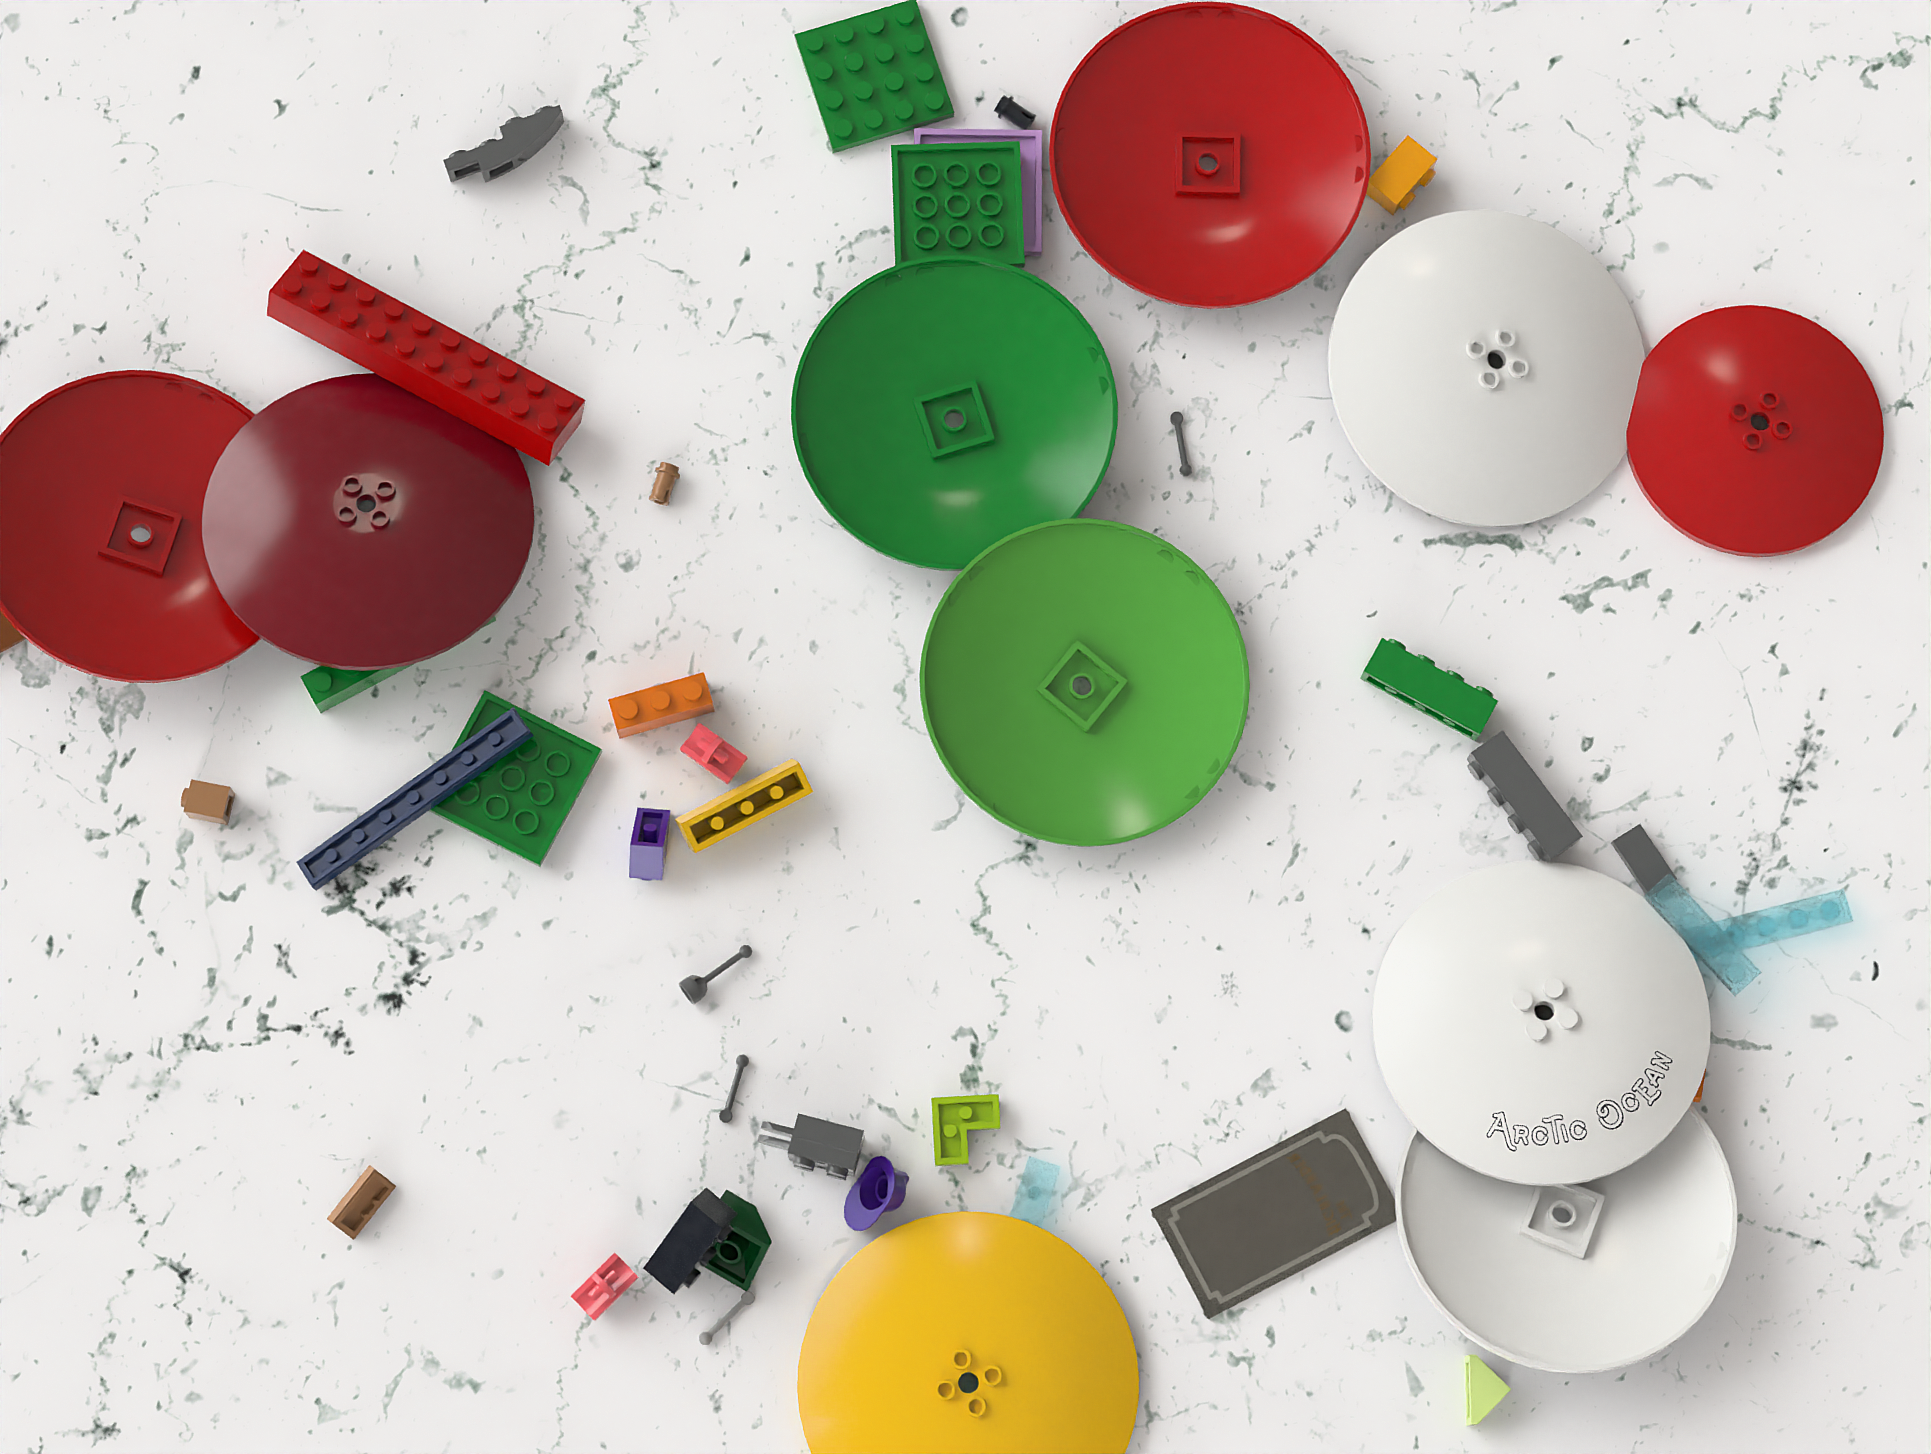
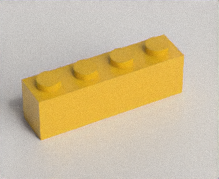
(744, 805)

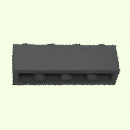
(1523, 797)

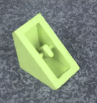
(1482, 1389)

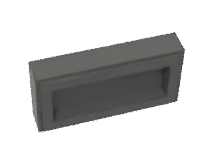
(1642, 858)

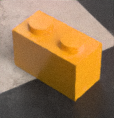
(1401, 175)

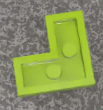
(955, 1117)

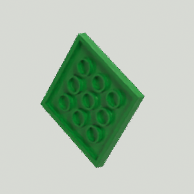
(874, 75)
(958, 202)
(526, 793)

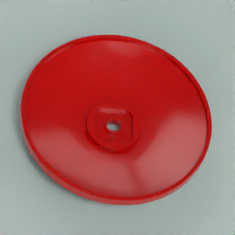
(1741, 484)

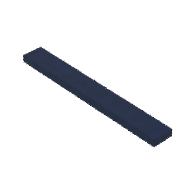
(414, 798)

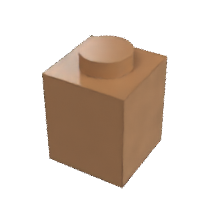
(208, 801)

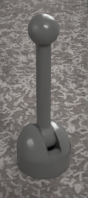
(695, 987)

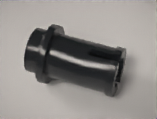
(1014, 113)

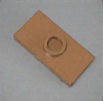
(361, 1202)

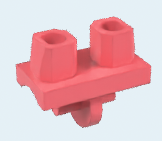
(713, 753)
(604, 1286)

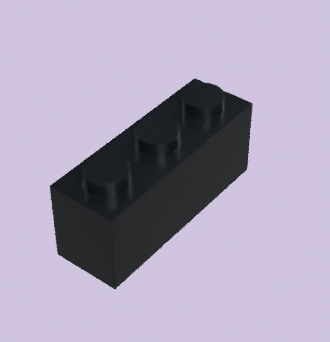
(691, 1242)

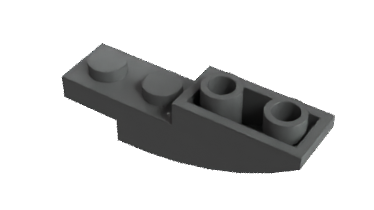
(519, 143)

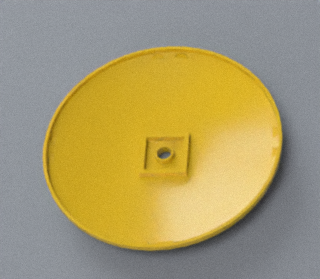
(960, 1300)

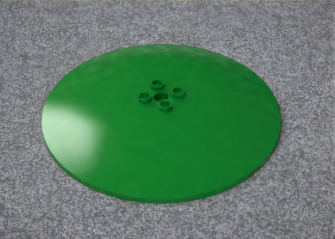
(939, 344)

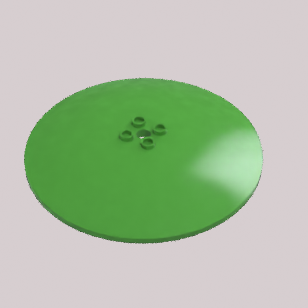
(1098, 608)

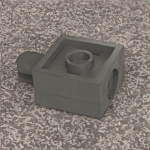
(818, 1145)

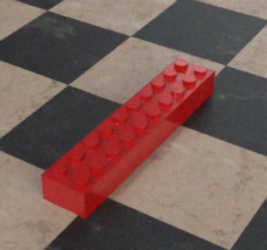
(425, 357)

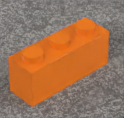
(661, 705)

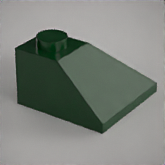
(745, 1247)

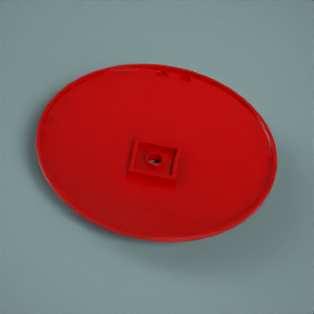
(1225, 89)
(73, 488)

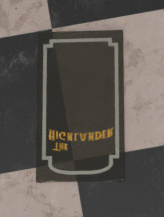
(1276, 1213)

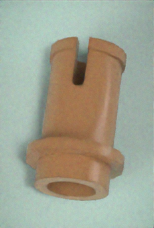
(664, 483)

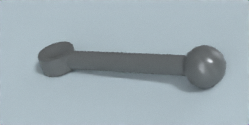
(1176, 419)
(726, 1115)

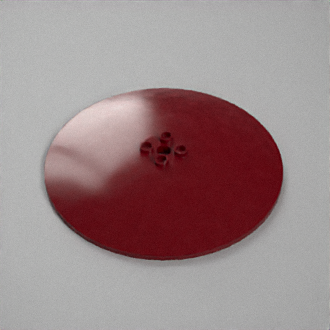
(355, 583)

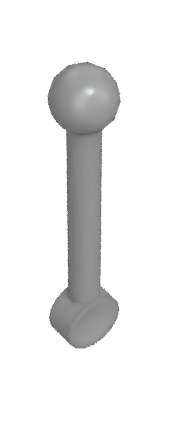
(746, 1299)

